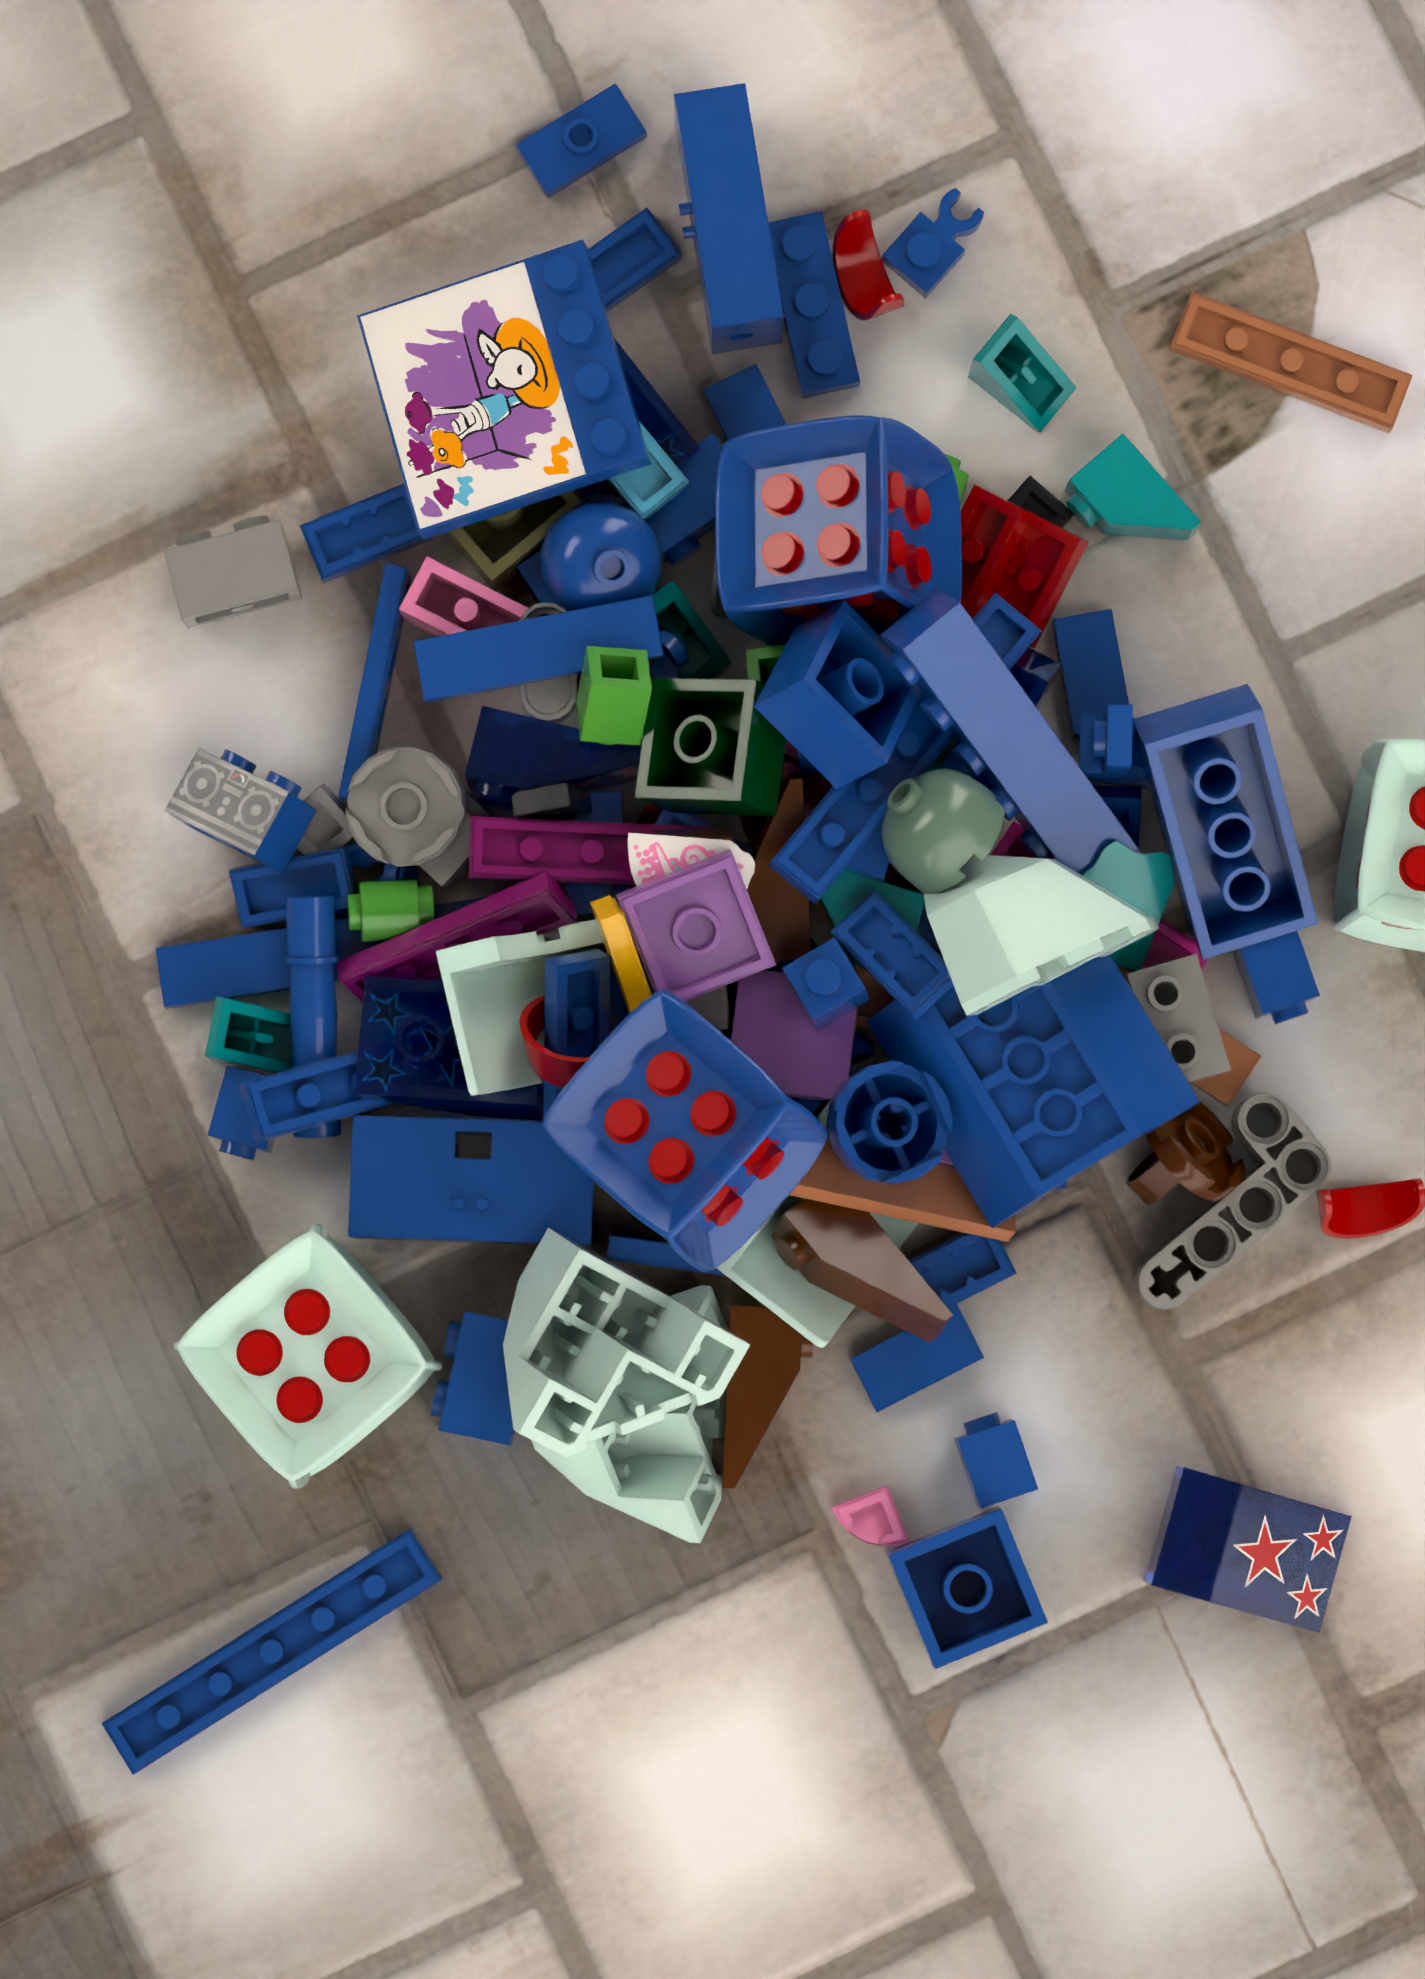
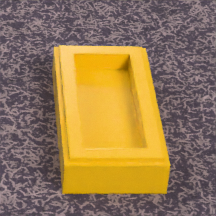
(621, 952)

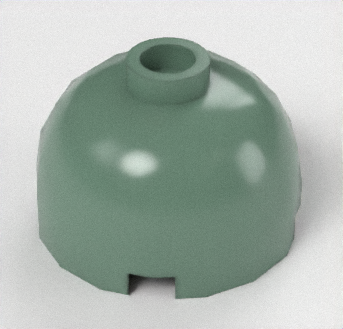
(938, 826)

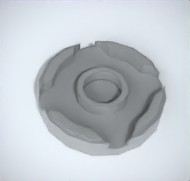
(406, 806)

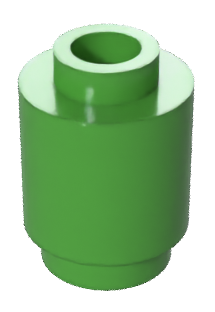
(389, 908)

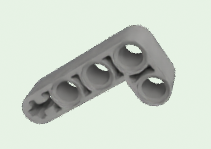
(1225, 1215)

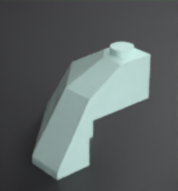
(1024, 925)
(604, 1350)
(662, 1469)

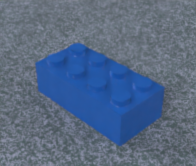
(1225, 821)

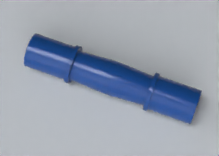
(312, 986)

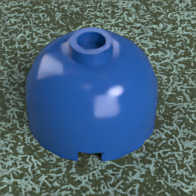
(600, 556)
(889, 1123)

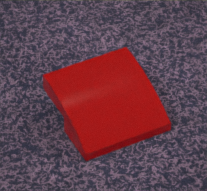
(1014, 556)

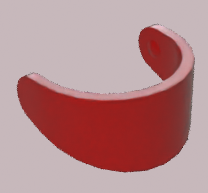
(861, 270)
(546, 1064)
(1370, 1208)

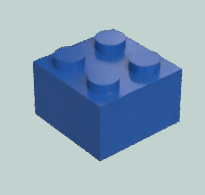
(838, 695)
(966, 1587)

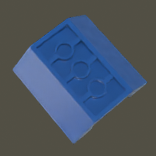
(1041, 1080)

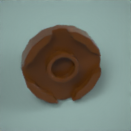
(1189, 1153)

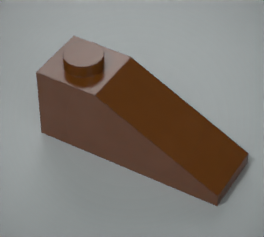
(779, 905)
(859, 1263)
(758, 1383)

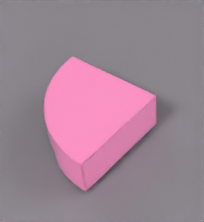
(872, 1518)

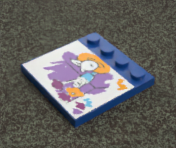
(503, 390)

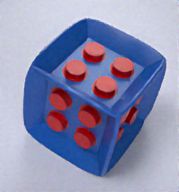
(832, 517)
(684, 1130)

